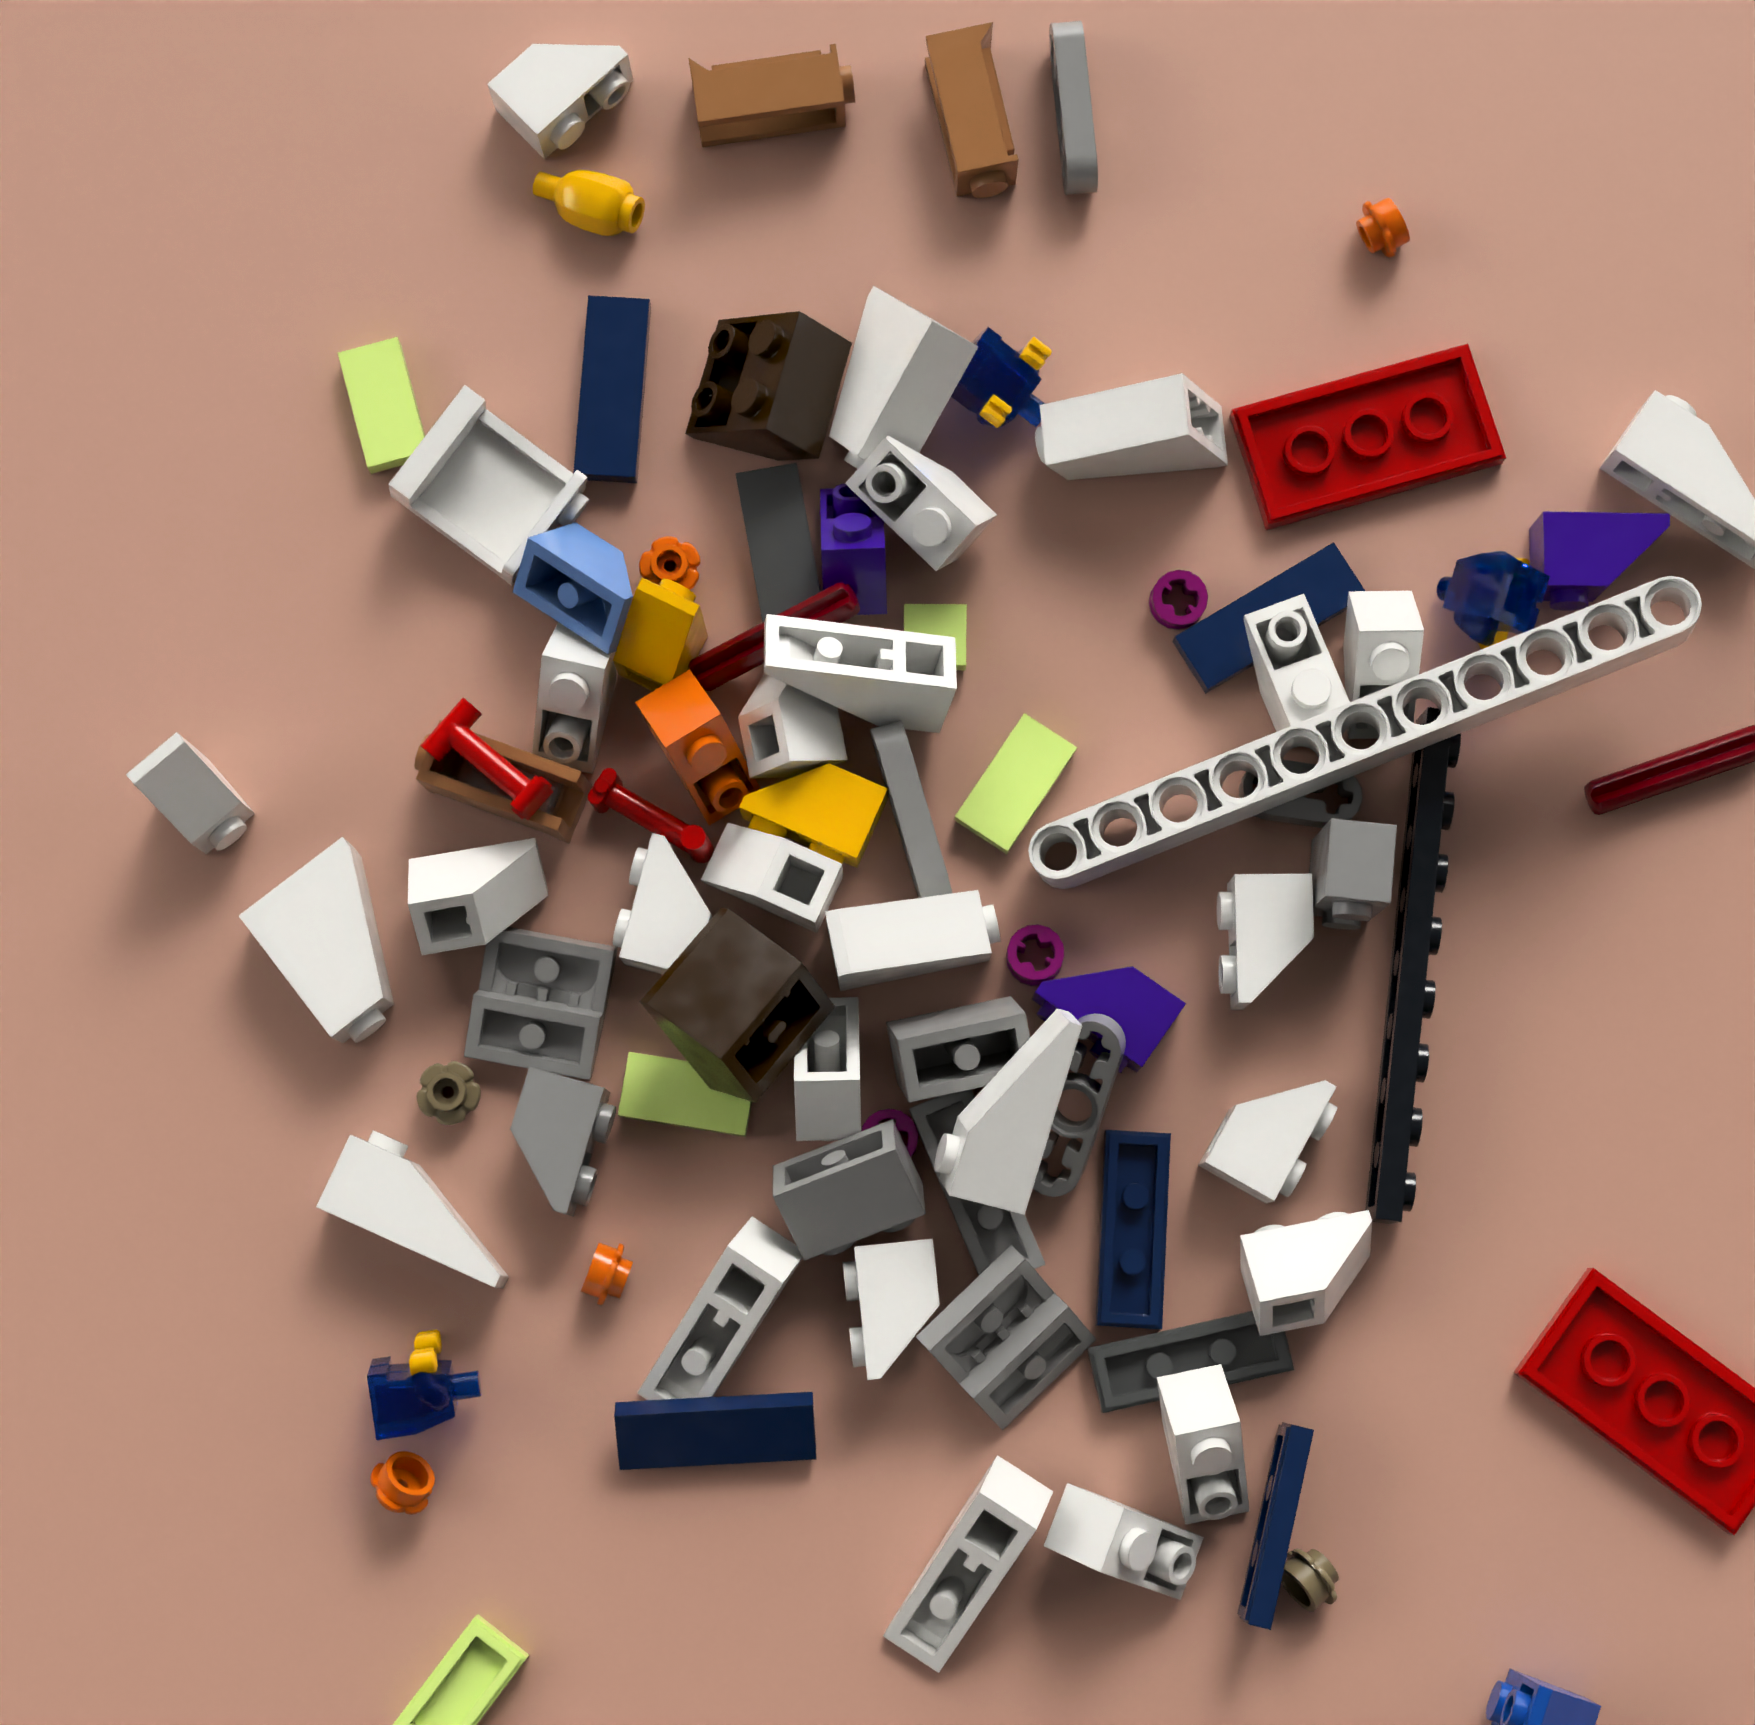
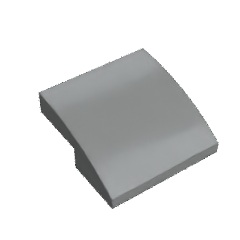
(541, 1002)
(1006, 1337)

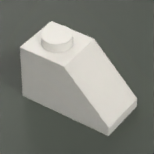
(192, 794)
(829, 1077)

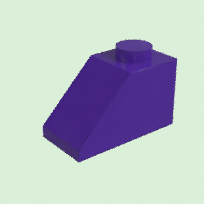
(1588, 551)

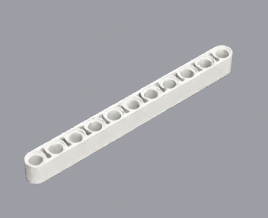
(1383, 710)

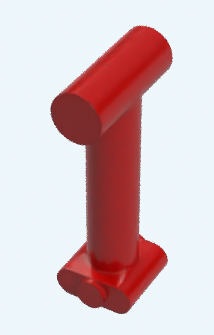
(456, 733)
(610, 793)

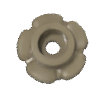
(465, 1096)
(1309, 1578)

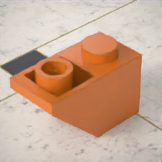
(698, 745)

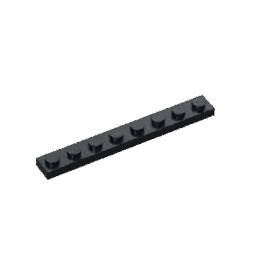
(1409, 993)

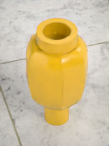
(592, 201)

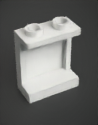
(486, 485)

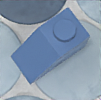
(577, 583)

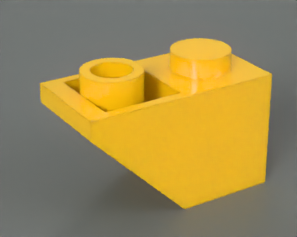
(660, 634)
(820, 809)

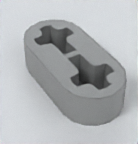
(1308, 810)

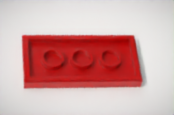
(1367, 436)
(1650, 1397)

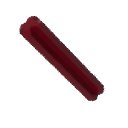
(747, 649)
(1671, 771)

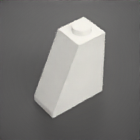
(896, 377)
(1133, 431)
(910, 937)
(327, 942)

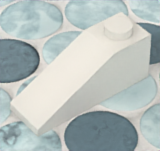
(1686, 472)
(865, 669)
(1007, 1125)
(403, 1204)
(723, 1315)
(969, 1563)

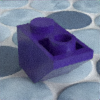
(853, 548)
(1124, 995)

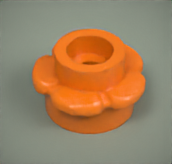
(1382, 227)
(670, 549)
(607, 1273)
(403, 1482)

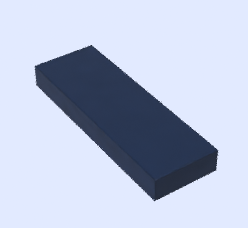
(612, 388)
(1219, 644)
(1133, 1229)
(715, 1430)
(1275, 1525)

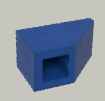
(1536, 1702)

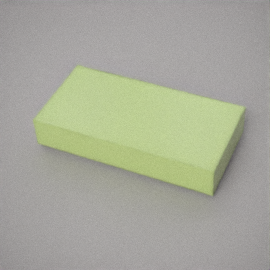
(382, 403)
(1015, 783)
(676, 1095)
(466, 1678)

